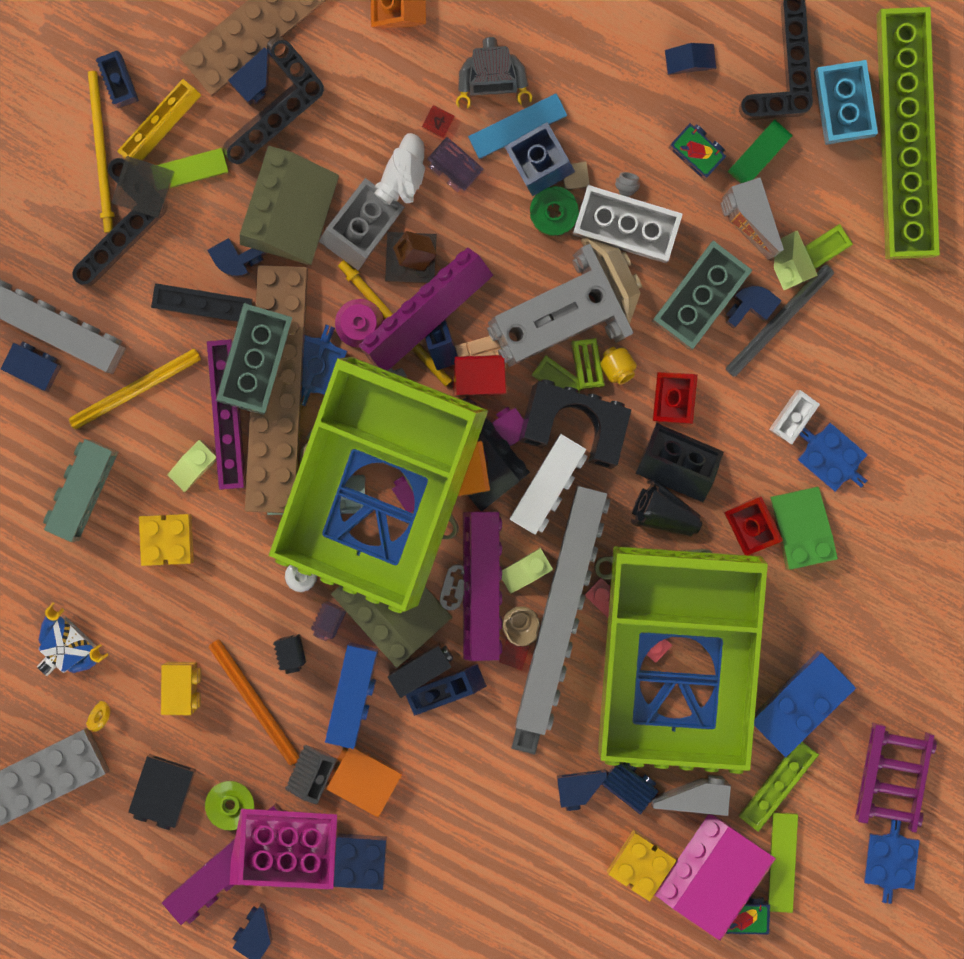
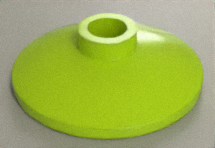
(216, 806)

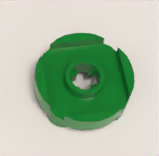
(567, 207)

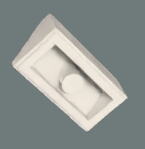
(794, 416)

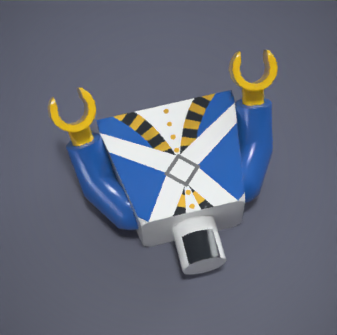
(65, 645)

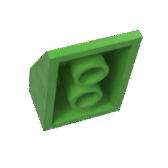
(804, 528)

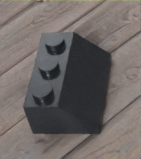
(680, 462)

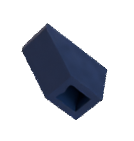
(256, 936)

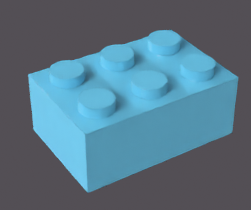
(845, 102)

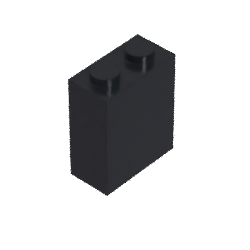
(421, 669)
(161, 792)

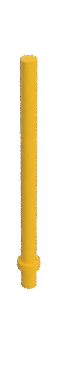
(107, 214)
(352, 275)

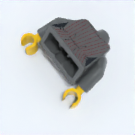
(492, 72)

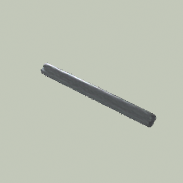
(779, 320)

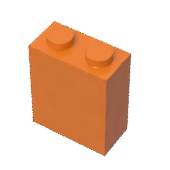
(363, 780)

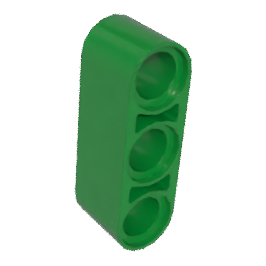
(760, 152)

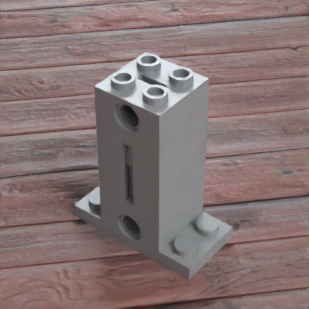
(561, 313)

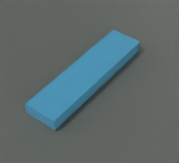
(515, 126)

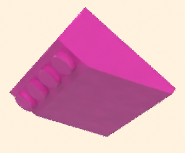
(284, 849)
(715, 876)

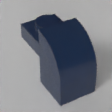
(230, 262)
(757, 300)

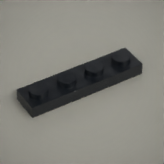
(198, 302)

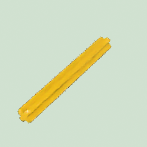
(134, 389)

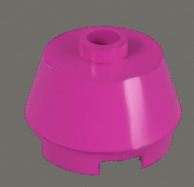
(357, 320)

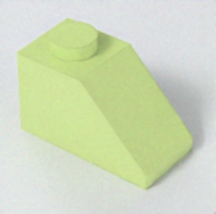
(793, 263)
(192, 465)
(526, 570)

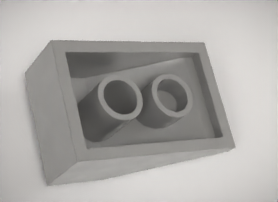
(360, 225)
(701, 796)

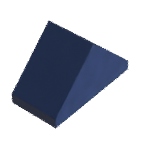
(690, 58)

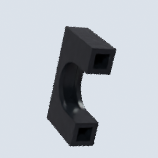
(608, 419)
(503, 465)

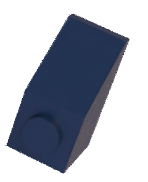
(253, 78)
(441, 346)
(578, 788)

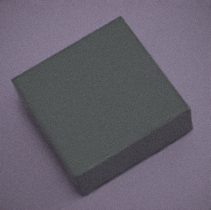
(525, 741)

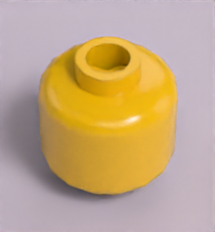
(618, 365)

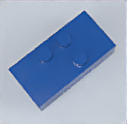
(351, 695)
(802, 703)

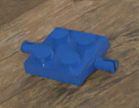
(319, 363)
(832, 457)
(891, 861)

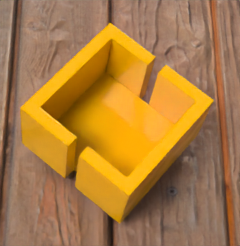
(166, 539)
(179, 688)
(641, 865)

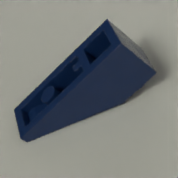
(446, 689)

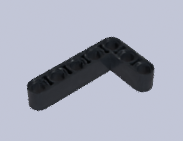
(792, 67)
(278, 106)
(107, 243)

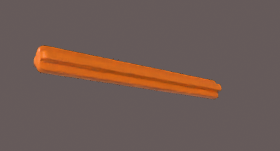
(254, 702)

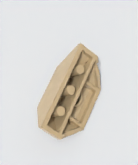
(618, 274)

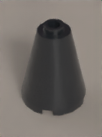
(664, 512)

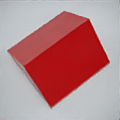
(479, 376)
(675, 398)
(753, 526)

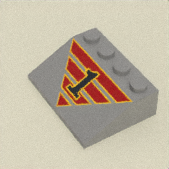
(752, 216)

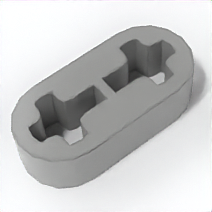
(448, 584)

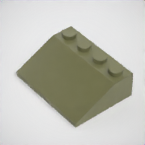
(288, 206)
(393, 632)

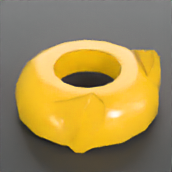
(101, 709)

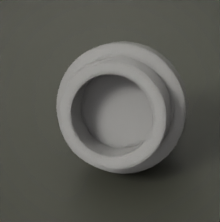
(627, 183)

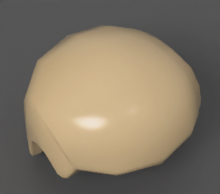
(521, 626)

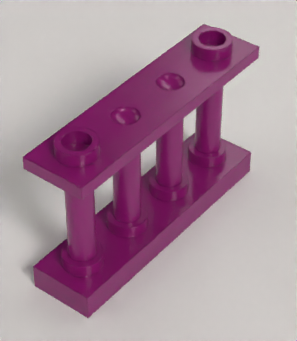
(876, 761)

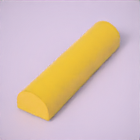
(160, 121)

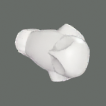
(403, 171)

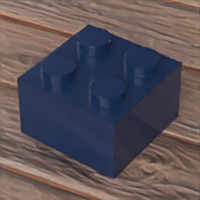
(539, 159)
(360, 861)

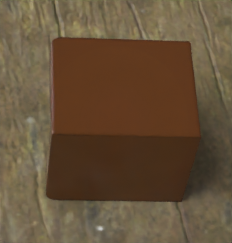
(414, 251)

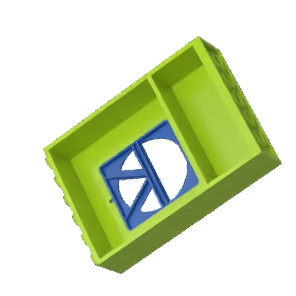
(364, 421)
(694, 597)

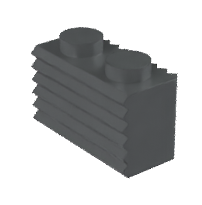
(311, 774)

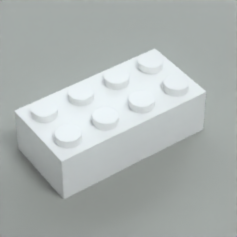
(627, 224)
(548, 483)

